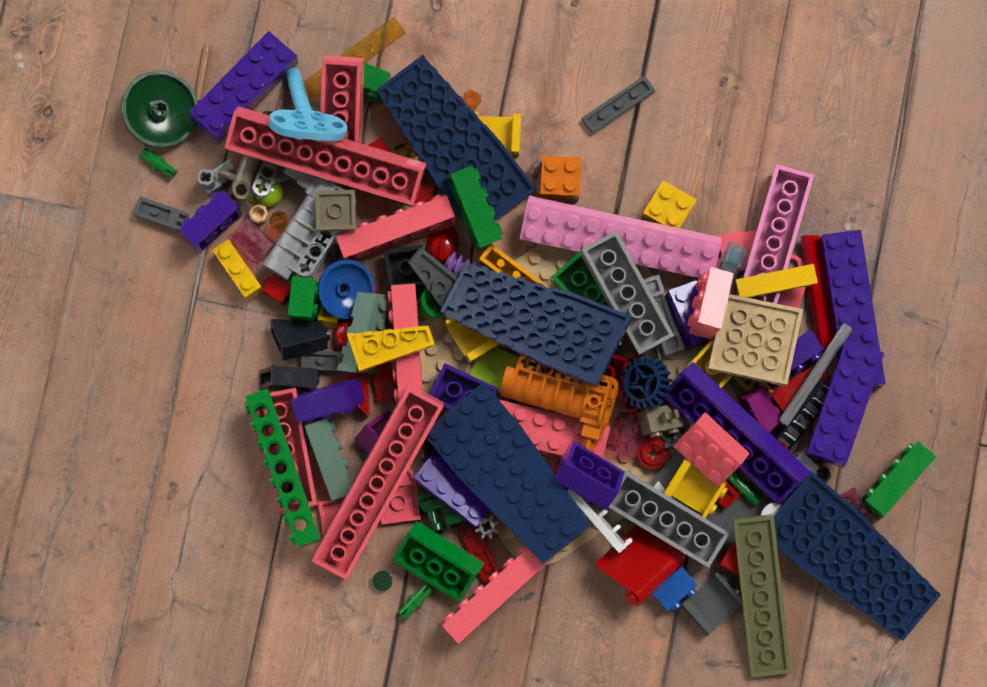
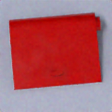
(642, 566)

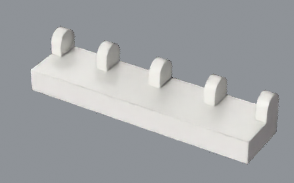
(600, 522)

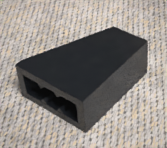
(298, 337)
(288, 377)

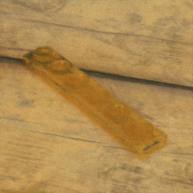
(366, 48)

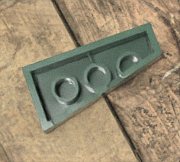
(367, 315)
(329, 457)

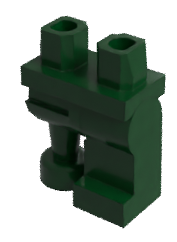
(431, 505)

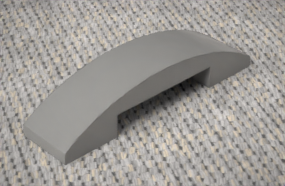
(656, 288)

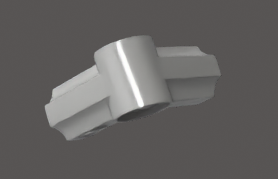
(211, 181)

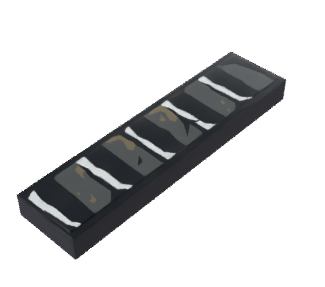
(804, 416)

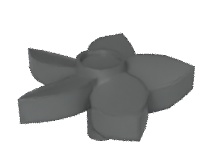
(670, 442)

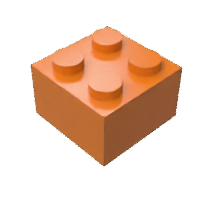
(560, 178)

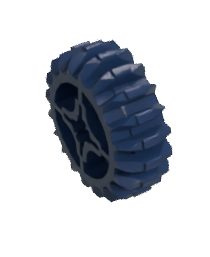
(655, 386)

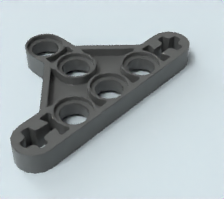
(278, 176)

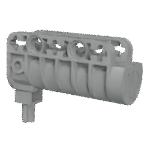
(300, 236)

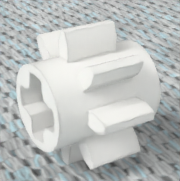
(489, 532)

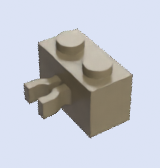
(660, 420)

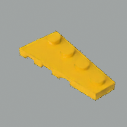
(388, 345)

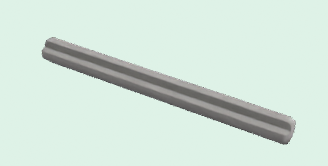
(815, 374)

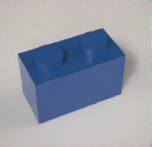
(674, 589)

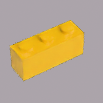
(237, 270)

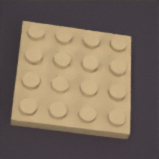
(756, 340)

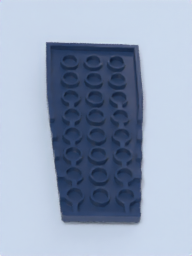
(452, 136)
(538, 321)
(507, 473)
(851, 557)

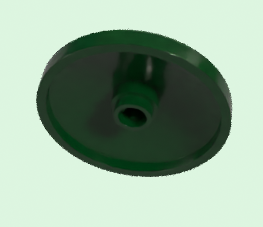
(158, 109)

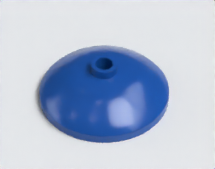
(353, 277)

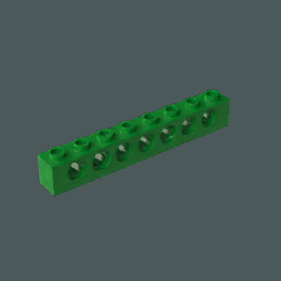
(310, 534)

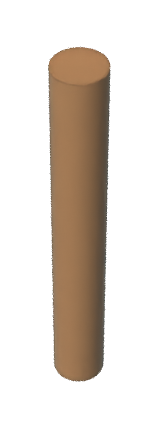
(203, 72)

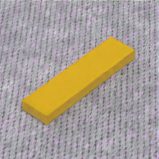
(777, 281)

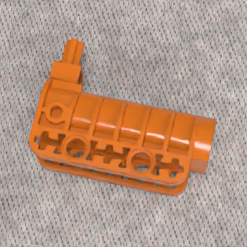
(563, 396)

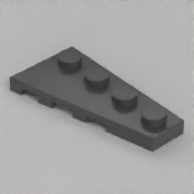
(433, 275)

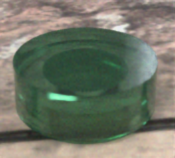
(382, 581)

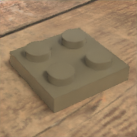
(335, 210)

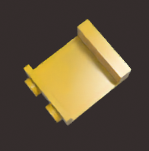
(506, 130)
(469, 342)
(695, 489)

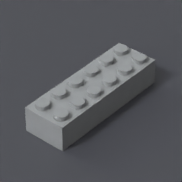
(626, 292)
(668, 519)

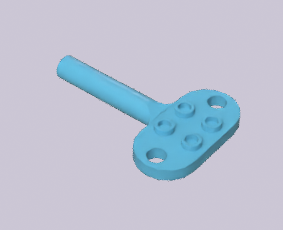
(303, 121)

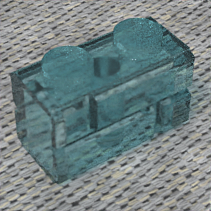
(733, 258)

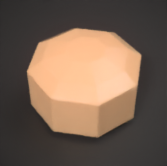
(258, 214)

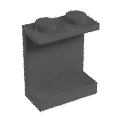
(713, 603)

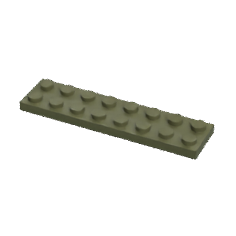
(762, 595)

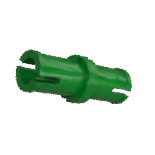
(158, 163)
(744, 489)
(415, 601)

